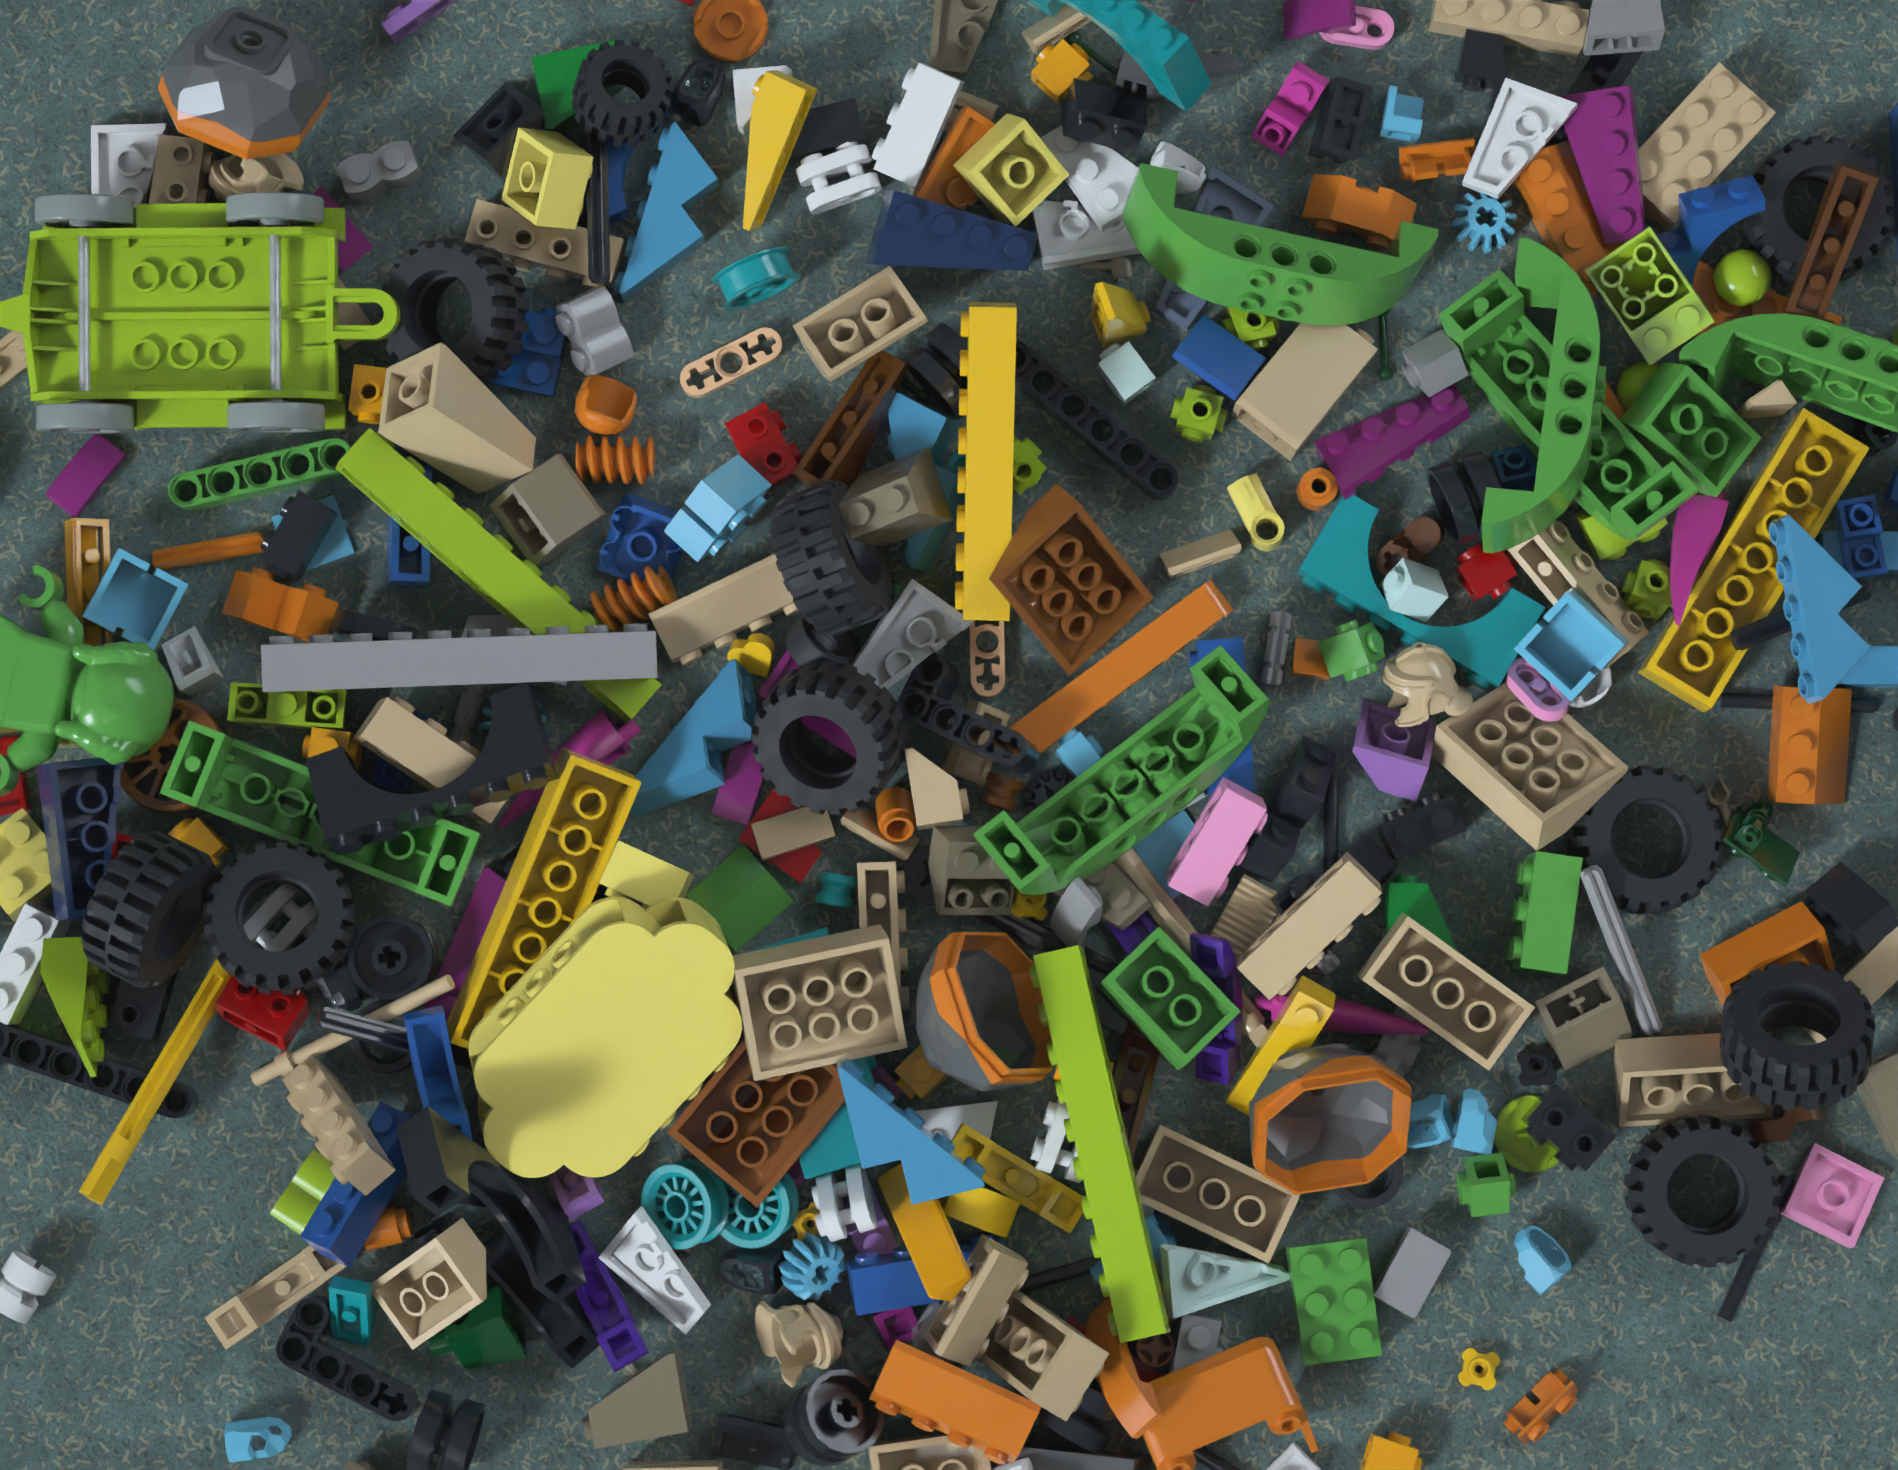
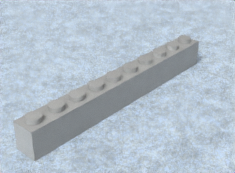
(458, 660)

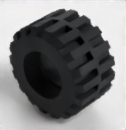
(627, 67)

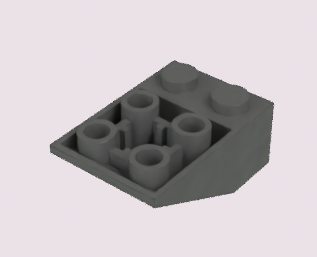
(1218, 66)

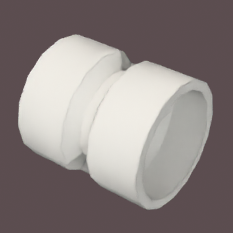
(22, 1286)

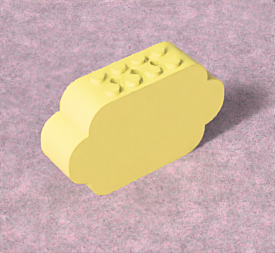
(605, 1037)

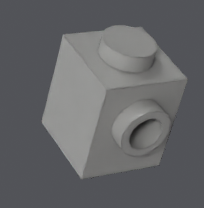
(1434, 363)

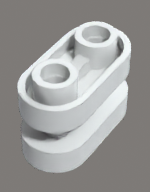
(817, 169)
(281, 901)
(1047, 1150)
(828, 1198)

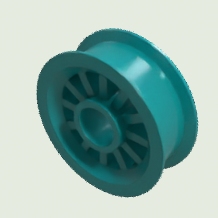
(756, 278)
(686, 1203)
(747, 1235)

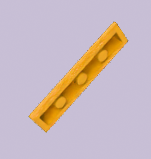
(83, 570)
(926, 1238)

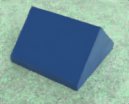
(1219, 357)

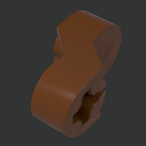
(1425, 535)
(1780, 1128)

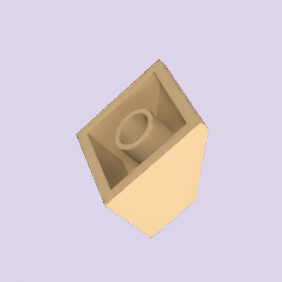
(934, 793)

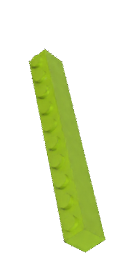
(477, 556)
(1101, 1144)

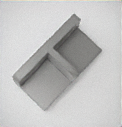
(1411, 1272)

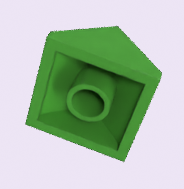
(740, 897)

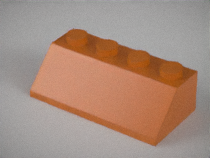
(1562, 210)
(954, 1403)

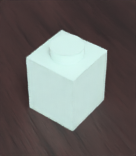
(1125, 372)
(1414, 589)

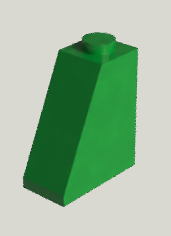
(555, 83)
(1416, 902)

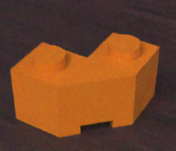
(1340, 205)
(278, 607)

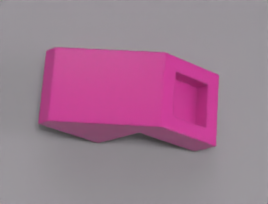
(1290, 108)

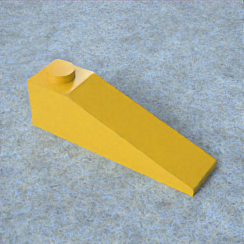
(775, 124)
(1117, 314)
(1292, 1029)

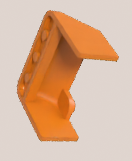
(1223, 1398)

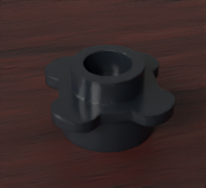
(1540, 1077)

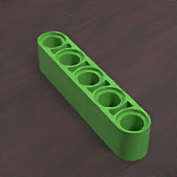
(244, 475)

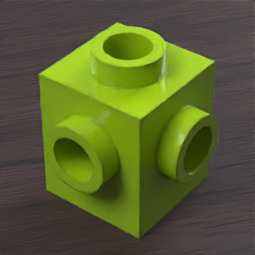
(1254, 336)
(1195, 427)
(1026, 465)
(1648, 589)

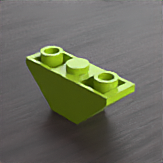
(287, 708)

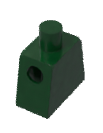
(484, 1334)

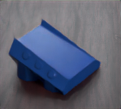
(639, 539)

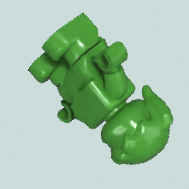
(56, 687)

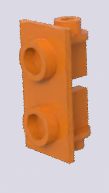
(1435, 158)
(1534, 1419)

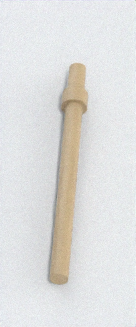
(288, 1060)

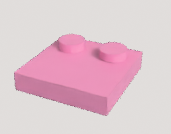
(1832, 1195)

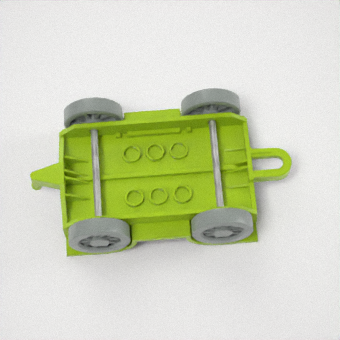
(187, 314)

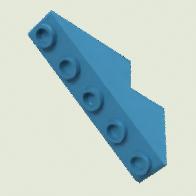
(665, 227)
(912, 429)
(1815, 594)
(691, 754)
(890, 1134)

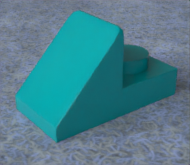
(352, 1310)

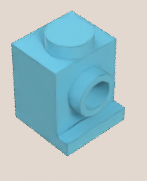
(1078, 752)

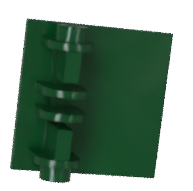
(1750, 838)

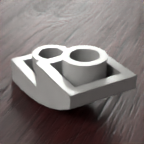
(1076, 913)

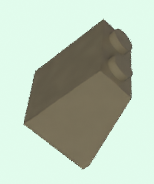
(895, 501)
(1880, 1097)
(643, 1407)

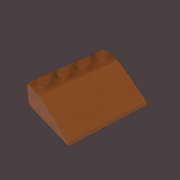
(1067, 580)
(759, 1127)

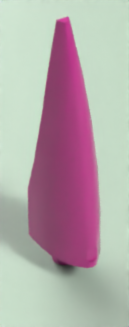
(1693, 540)
(596, 740)
(1351, 1017)

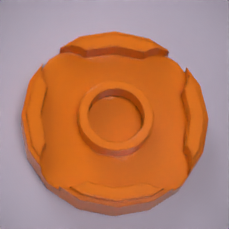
(730, 38)

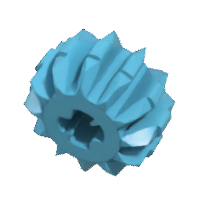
(1487, 235)
(812, 1266)

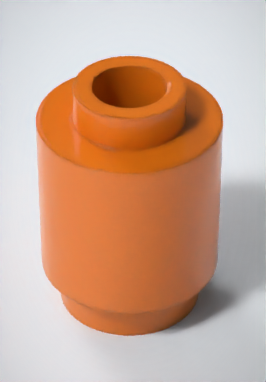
(1312, 500)
(895, 814)
(390, 1229)

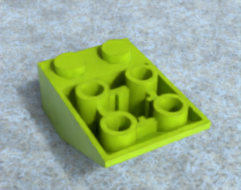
(1650, 295)
(77, 995)

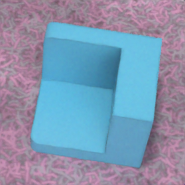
(1401, 116)

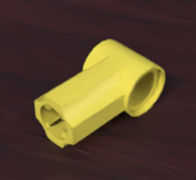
(1255, 510)

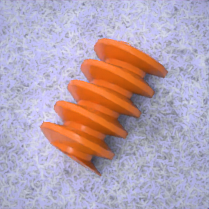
(615, 460)
(635, 600)

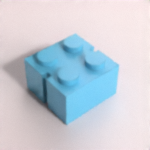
(719, 509)
(134, 599)
(1571, 644)

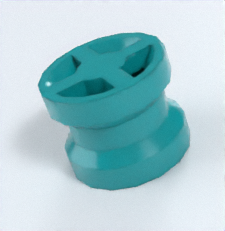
(836, 890)

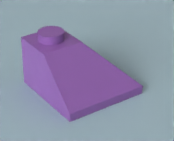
(1392, 754)

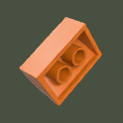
(1808, 747)
(1782, 938)

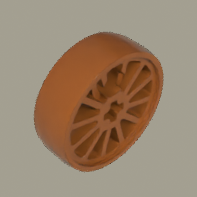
(171, 740)

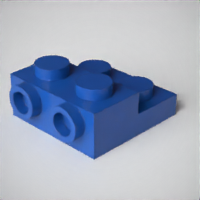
(540, 359)

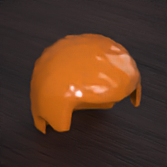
(605, 405)

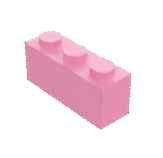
(1217, 842)

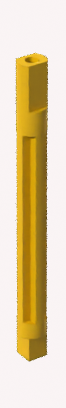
(155, 1087)

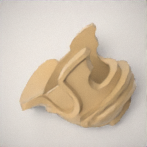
(259, 174)
(1426, 682)
(798, 1337)

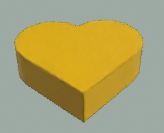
(754, 653)

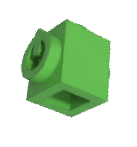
(1352, 650)
(1485, 1185)

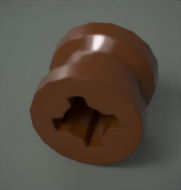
(1001, 792)
(1161, 1351)

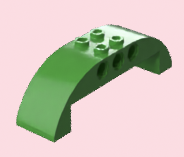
(1266, 267)
(1810, 356)
(1511, 367)
(1571, 406)
(1132, 785)
(280, 802)

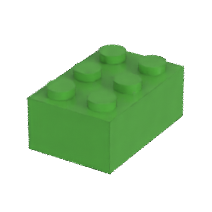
(1692, 425)
(1544, 913)
(1168, 998)
(1333, 1301)

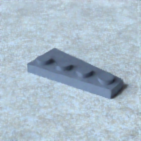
(1220, 199)

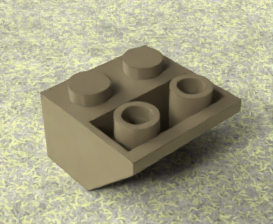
(547, 510)
(965, 875)
(1582, 1017)

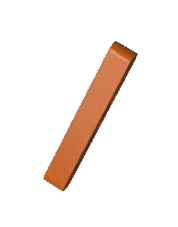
(1123, 667)

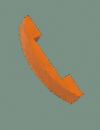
(1128, 1397)

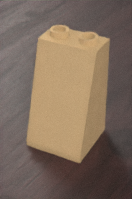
(1303, 384)
(453, 421)

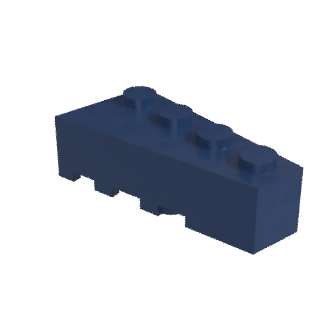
(935, 235)
(79, 828)

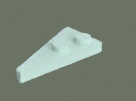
(1203, 1278)

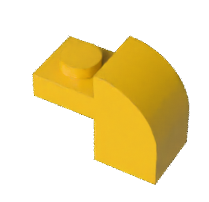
(982, 1209)

